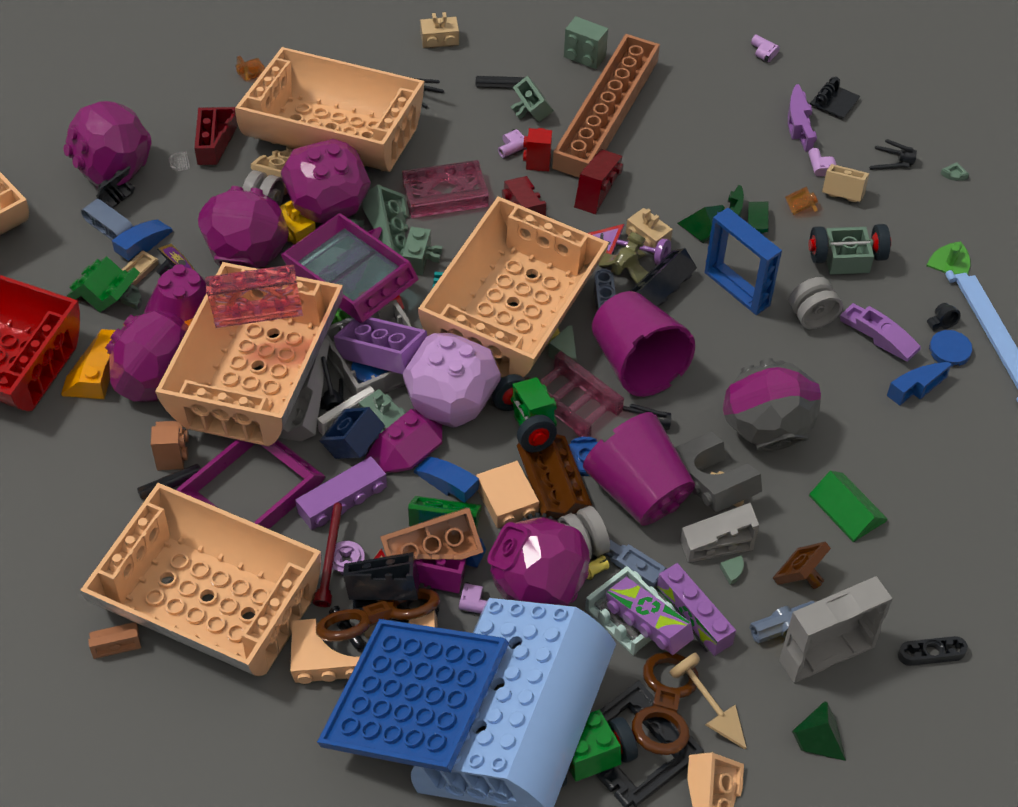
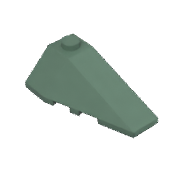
(389, 211)

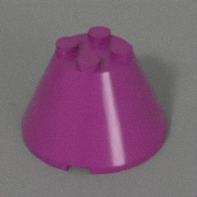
(178, 292)

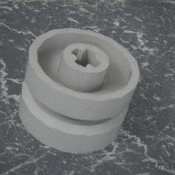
(271, 185)
(815, 303)
(592, 528)

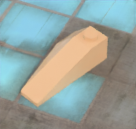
(714, 780)

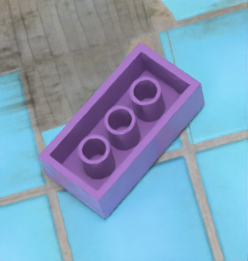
(379, 343)

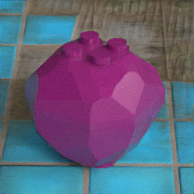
(106, 140)
(325, 180)
(243, 227)
(143, 353)
(539, 561)

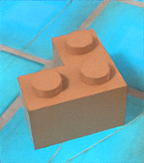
(168, 445)

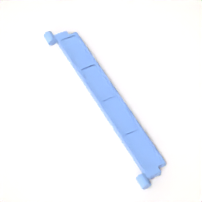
(989, 321)

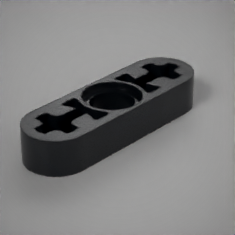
(940, 644)

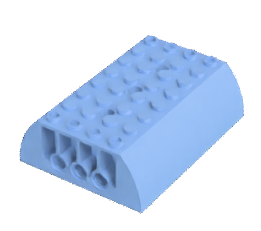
(539, 713)

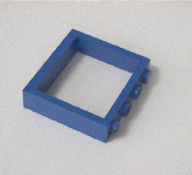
(753, 298)

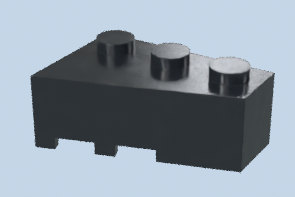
(383, 578)

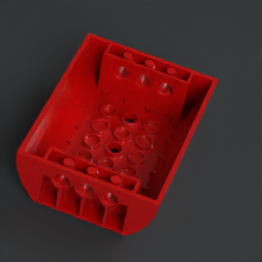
(35, 340)

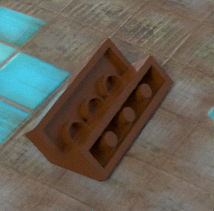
(555, 479)

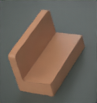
(114, 640)

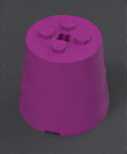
(642, 343)
(641, 469)

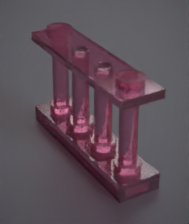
(588, 383)

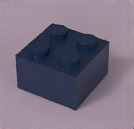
(352, 433)

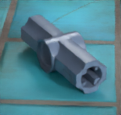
(774, 625)

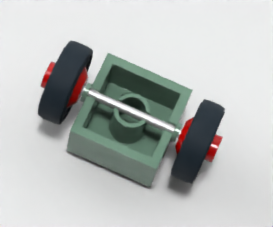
(849, 248)

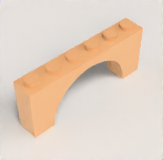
(317, 662)

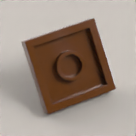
(802, 565)

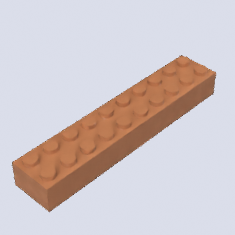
(606, 104)

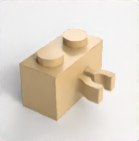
(439, 31)
(845, 183)
(649, 227)

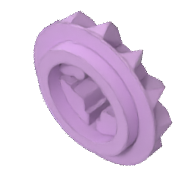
(345, 549)

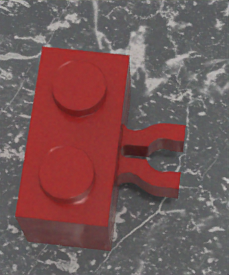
(538, 149)

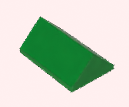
(847, 505)
(426, 508)

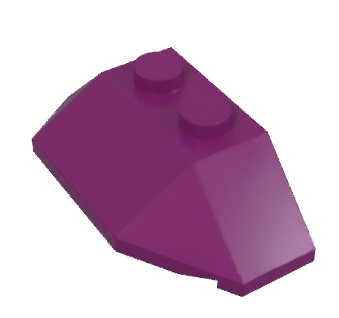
(406, 442)

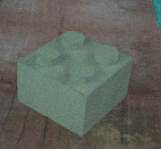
(585, 42)

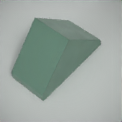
(563, 342)

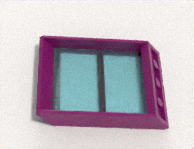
(357, 260)

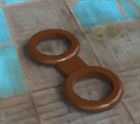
(372, 614)
(664, 706)

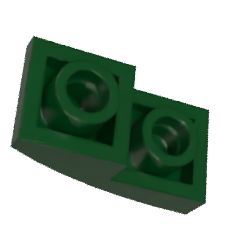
(736, 200)
(758, 216)

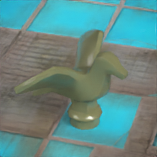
(627, 258)

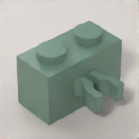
(531, 100)
(419, 249)
(383, 407)

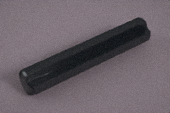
(497, 81)
(170, 480)

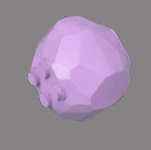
(451, 378)

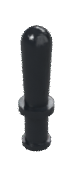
(357, 642)

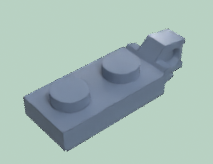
(636, 561)

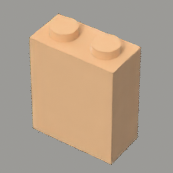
(507, 494)

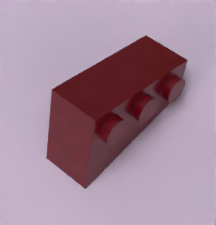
(213, 133)
(597, 180)
(521, 192)

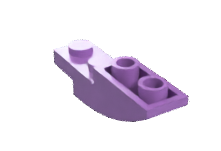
(798, 119)
(882, 329)

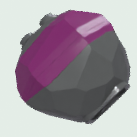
(772, 404)

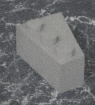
(721, 534)

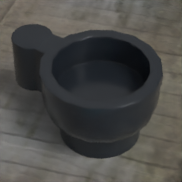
(945, 317)

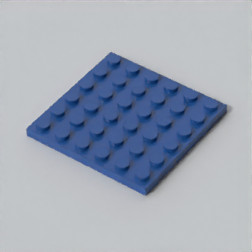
(414, 694)

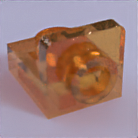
(249, 69)
(801, 200)

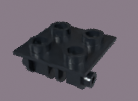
(834, 98)
(112, 193)

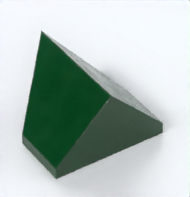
(700, 222)
(820, 734)

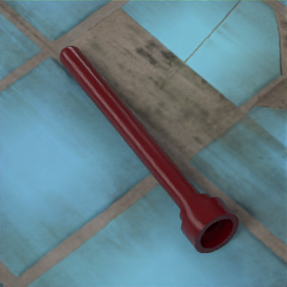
(323, 596)

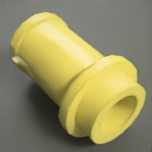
(597, 566)

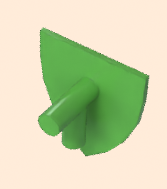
(951, 257)

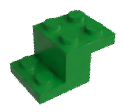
(102, 283)

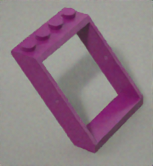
(311, 476)

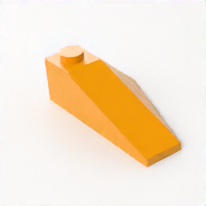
(92, 371)

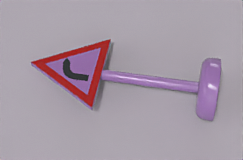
(612, 236)

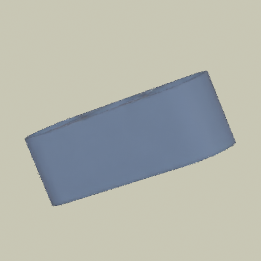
(105, 219)
(603, 287)

